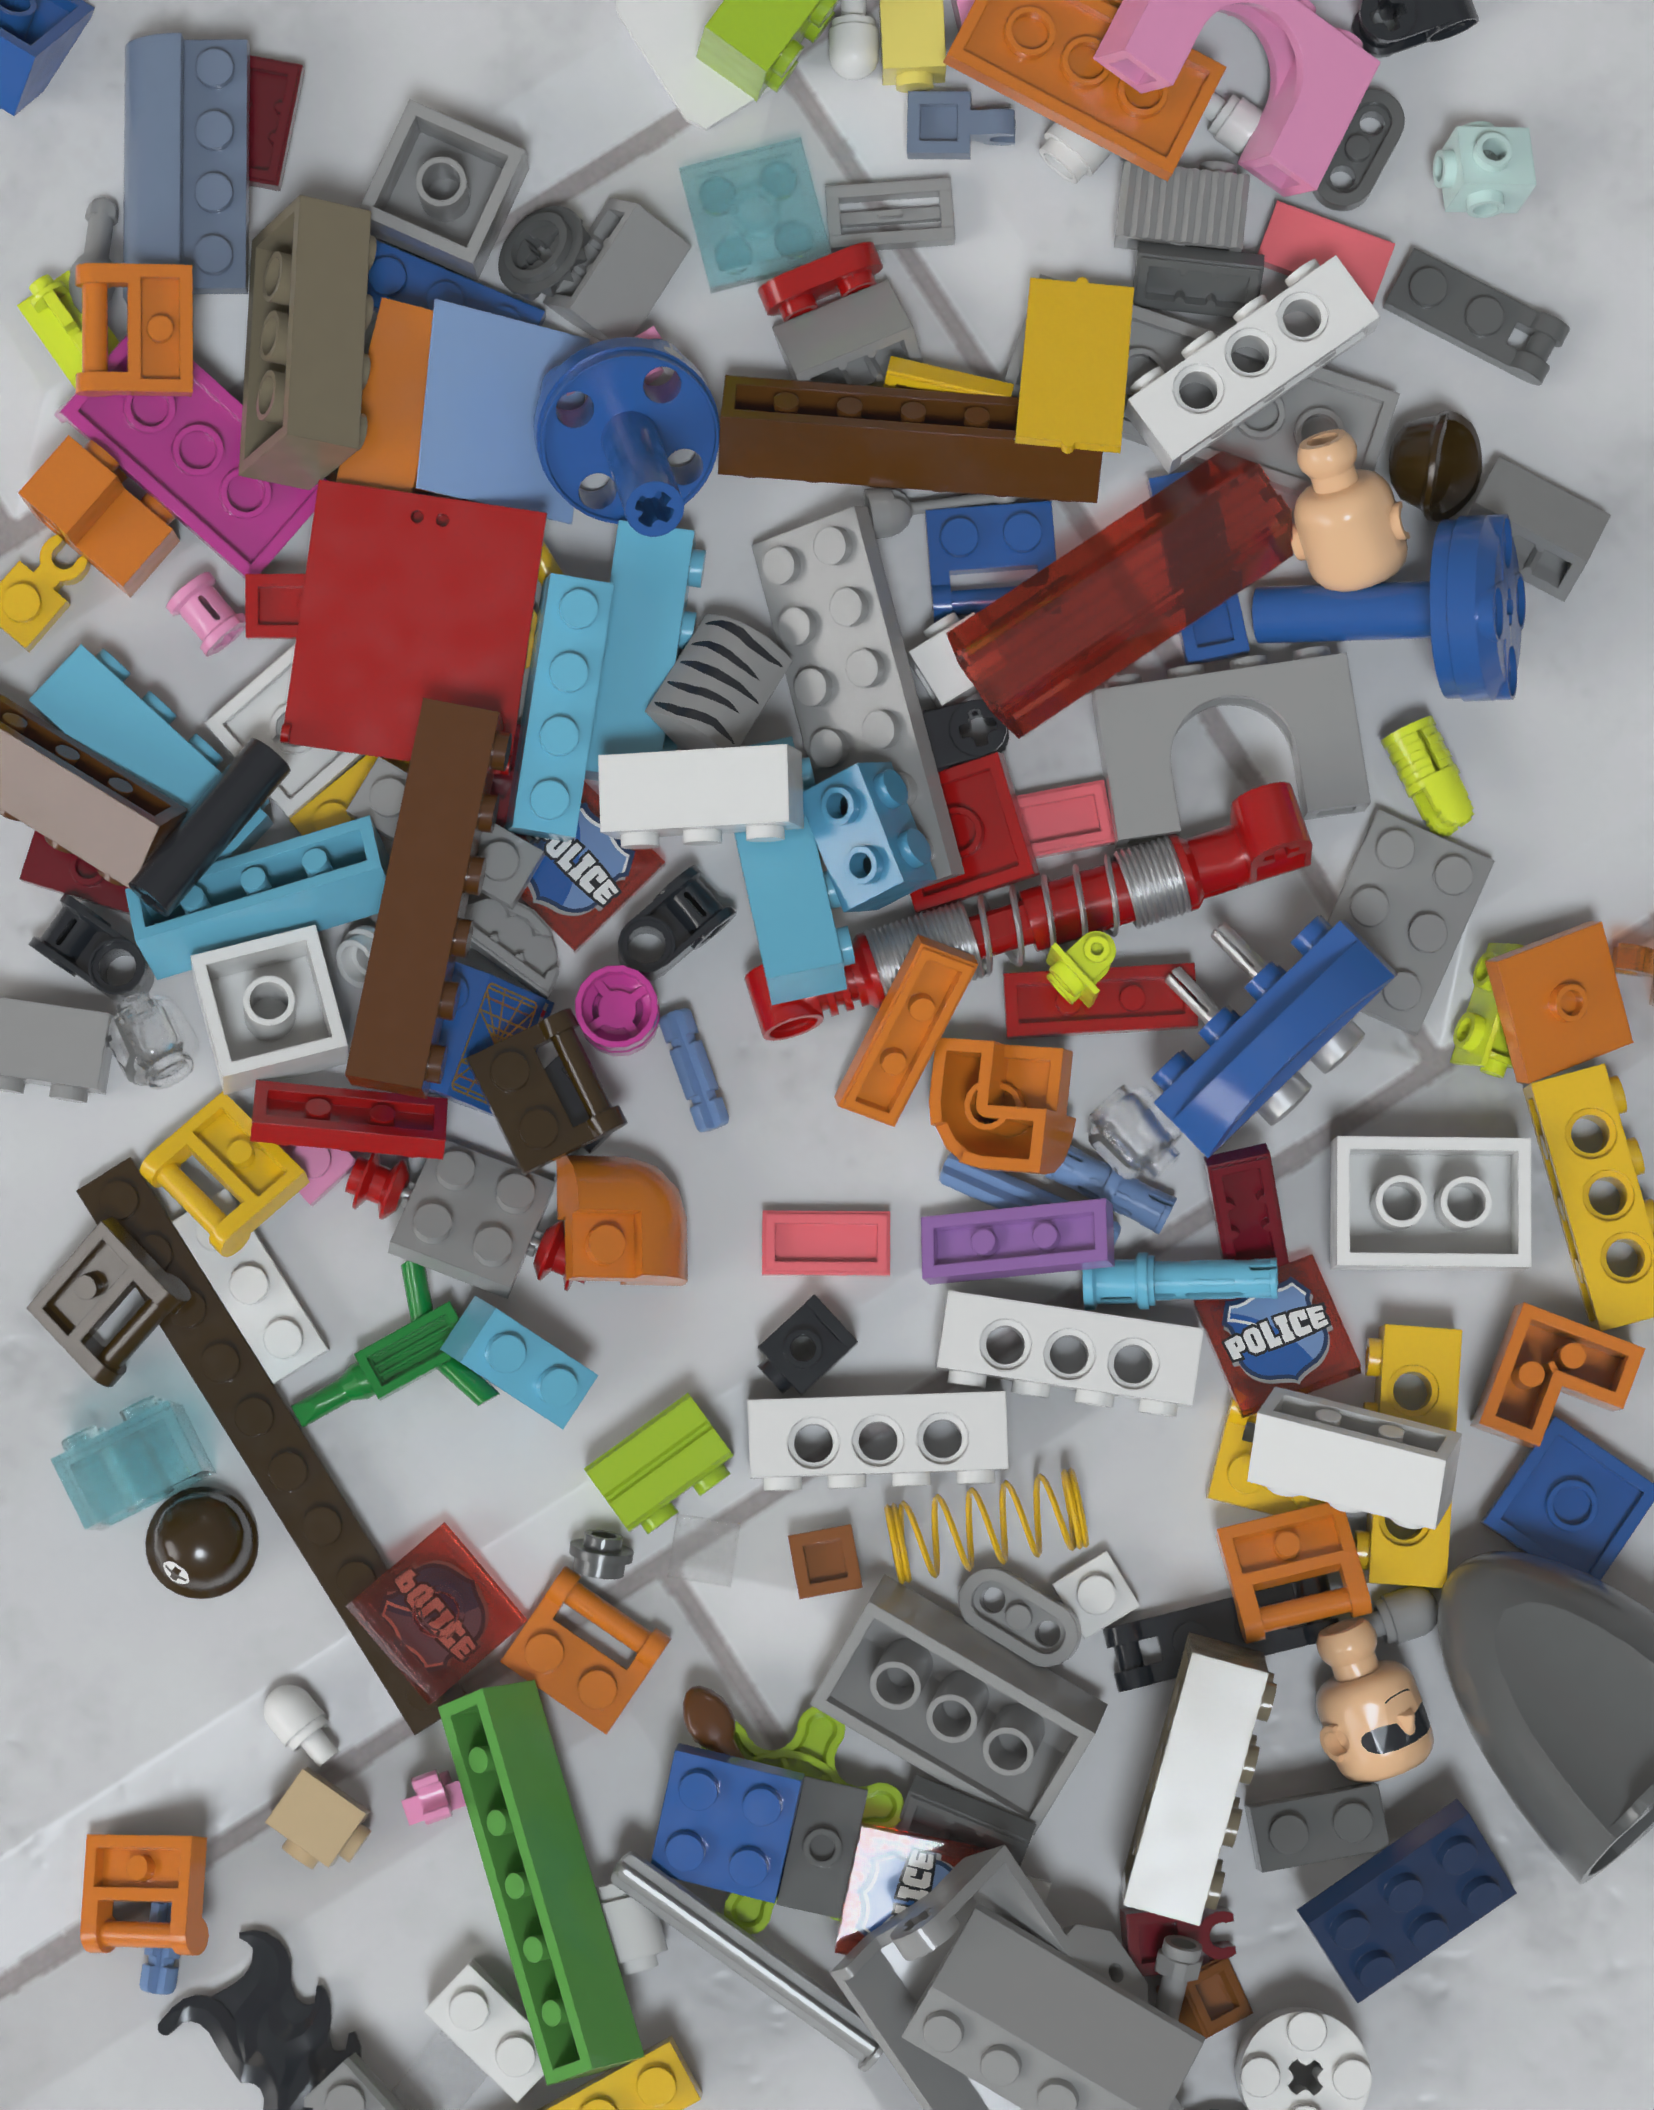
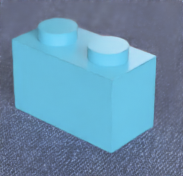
(519, 1362)

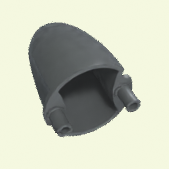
(1556, 1698)

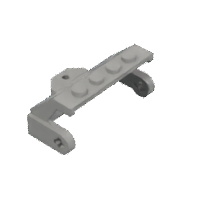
(899, 1958)

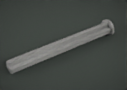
(746, 1956)

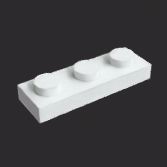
(256, 1297)

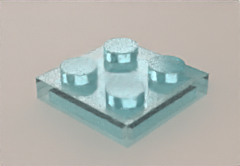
(754, 214)

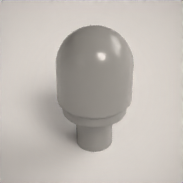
(1404, 1614)

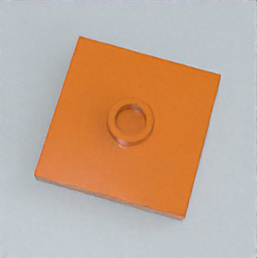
(1559, 1002)

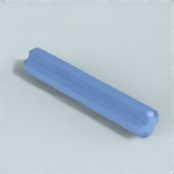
(997, 1187)

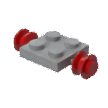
(465, 1216)

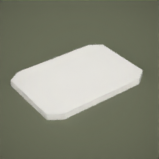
(669, 40)

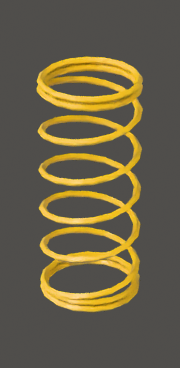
(1077, 1525)

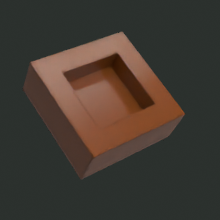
(825, 1561)

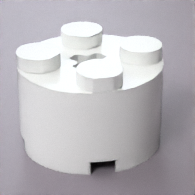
(1305, 2036)

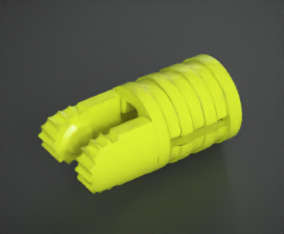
(1430, 776)

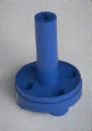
(627, 432)
(1467, 609)

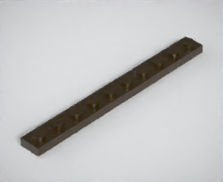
(260, 1426)

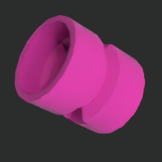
(617, 1010)

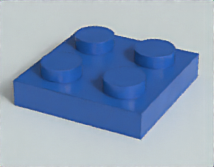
(1571, 1502)
(727, 1822)

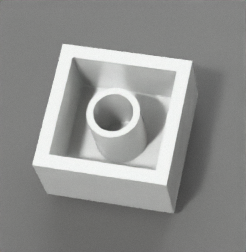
(269, 1009)

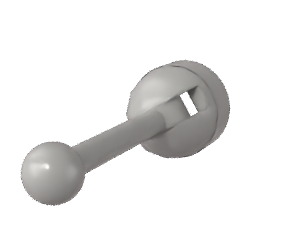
(892, 511)

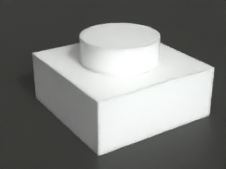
(1096, 1594)

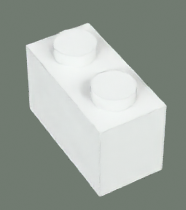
(489, 2029)

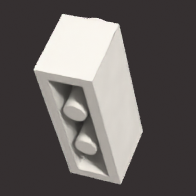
(701, 794)
(1354, 1458)

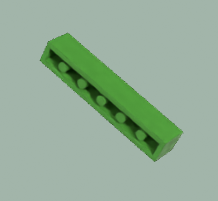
(541, 1881)

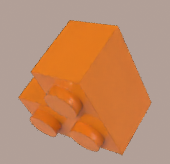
(85, 503)
(1546, 1357)

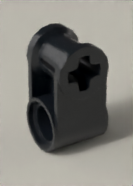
(1414, 23)
(946, 732)
(675, 923)
(87, 945)

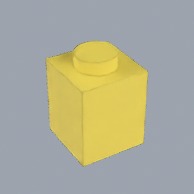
(912, 44)

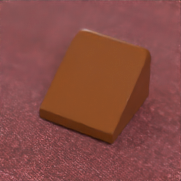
(1213, 1999)

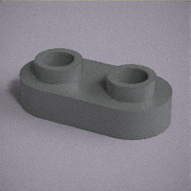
(1361, 154)

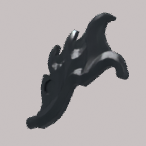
(266, 2029)

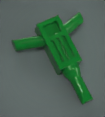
(400, 1357)

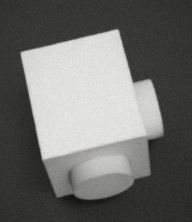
(938, 667)

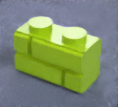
(660, 1464)

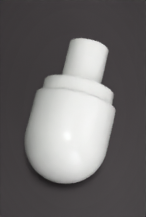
(853, 41)
(1232, 121)
(299, 1723)

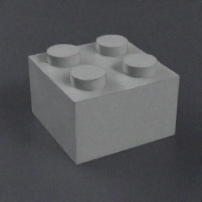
(444, 189)

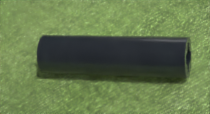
(209, 827)

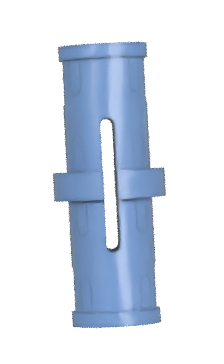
(1129, 1197)

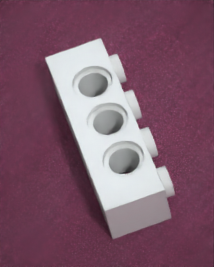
(1182, 432)
(1169, 1347)
(976, 1415)

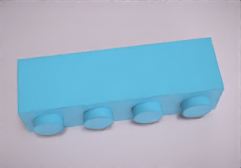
(643, 638)
(559, 707)
(135, 733)
(268, 891)
(793, 910)

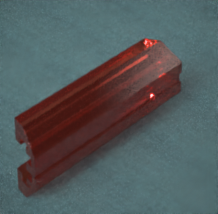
(1124, 592)

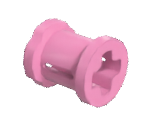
(207, 613)

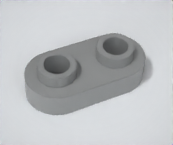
(1020, 1618)

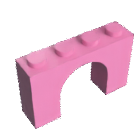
(1314, 75)

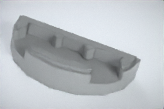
(516, 943)

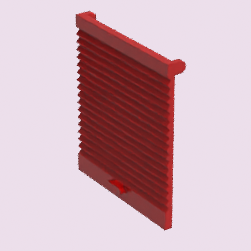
(409, 616)

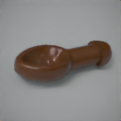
(710, 1721)

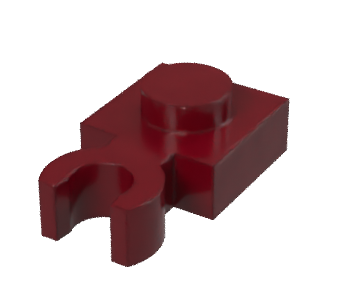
(1145, 1933)

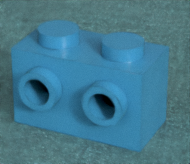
(868, 836)

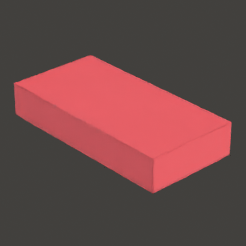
(1300, 236)
(1067, 819)
(826, 1243)

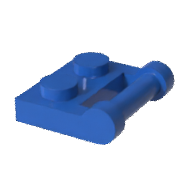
(985, 542)

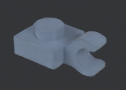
(944, 125)

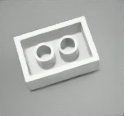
(1430, 1203)

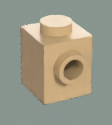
(319, 1821)

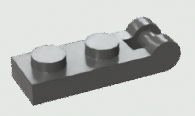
(1475, 317)

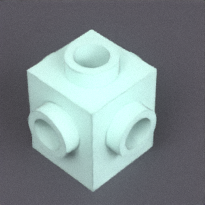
(1485, 169)

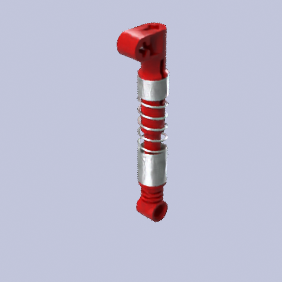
(1137, 886)

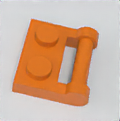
(156, 329)
(1289, 1550)
(573, 1668)
(144, 1871)

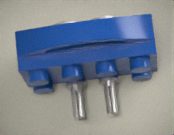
(1259, 1055)

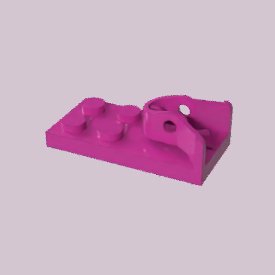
(189, 461)

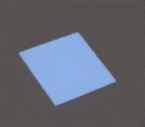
(483, 407)

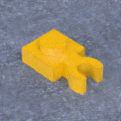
(32, 599)

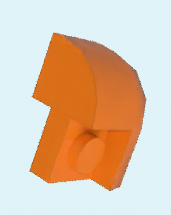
(1002, 1104)
(621, 1221)

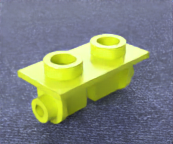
(58, 322)
(1081, 967)
(1479, 1031)

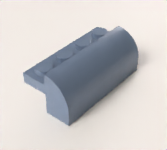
(188, 158)

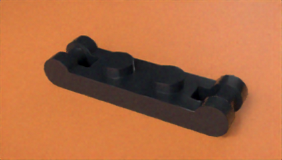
(1212, 1620)

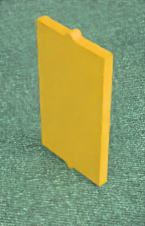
(1074, 365)

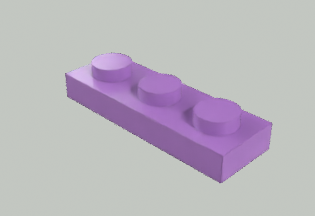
(1017, 1241)

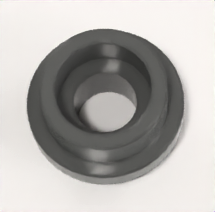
(600, 1555)

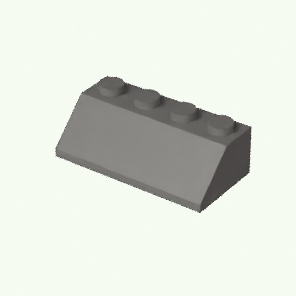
(958, 1704)
(1047, 2026)

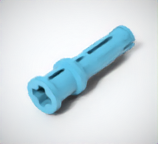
(1148, 1280)

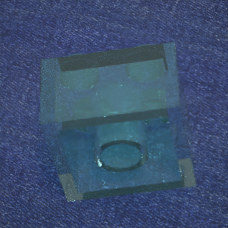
(131, 1464)

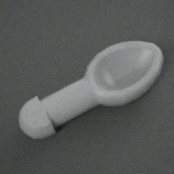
(101, 218)

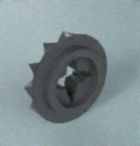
(520, 262)

